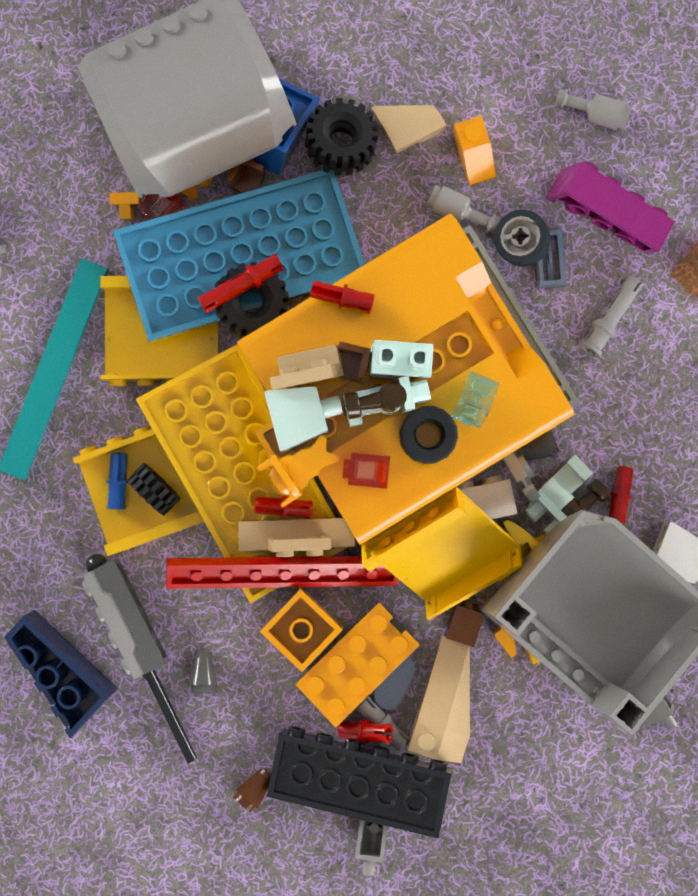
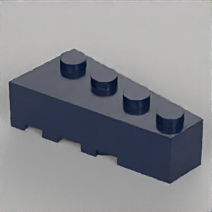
(60, 671)

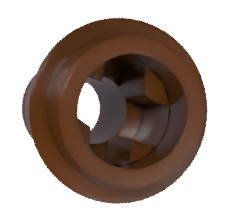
(253, 790)

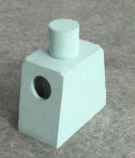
(299, 414)

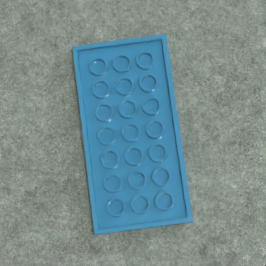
(190, 250)

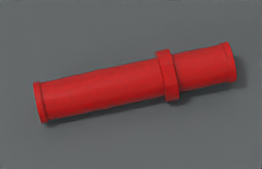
(244, 281)

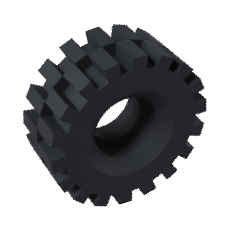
(341, 118)
(242, 322)

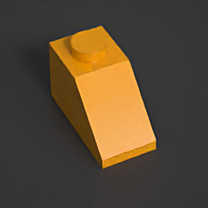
(474, 150)

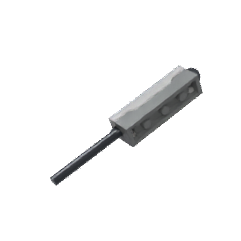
(132, 634)

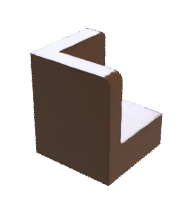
(246, 176)
(354, 361)

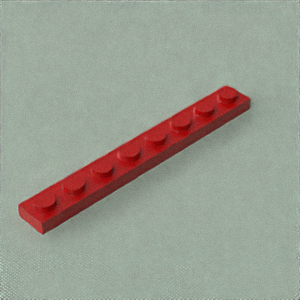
(273, 572)

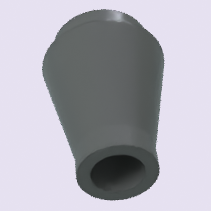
(541, 447)
(202, 674)

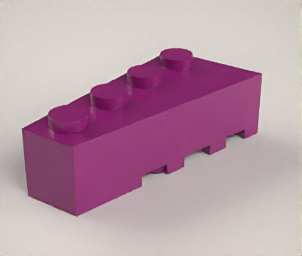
(611, 206)

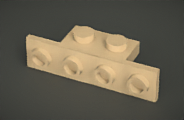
(294, 535)

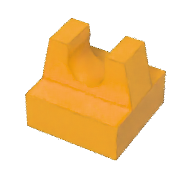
(126, 203)

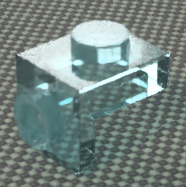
(475, 400)

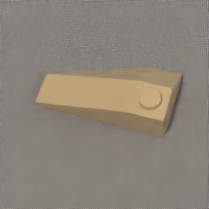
(443, 715)

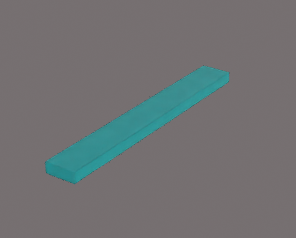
(53, 370)

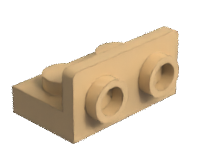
(307, 367)

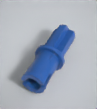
(117, 481)

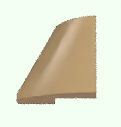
(409, 124)

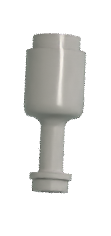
(600, 110)
(447, 201)

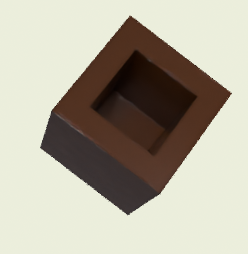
(464, 623)

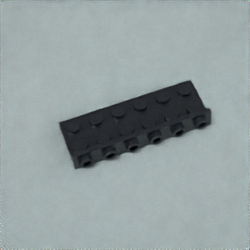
(360, 781)

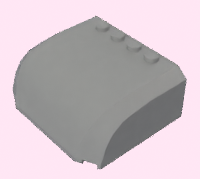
(187, 97)
(602, 616)

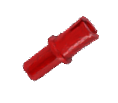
(343, 296)
(621, 493)
(273, 506)
(365, 731)

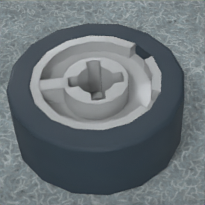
(532, 248)

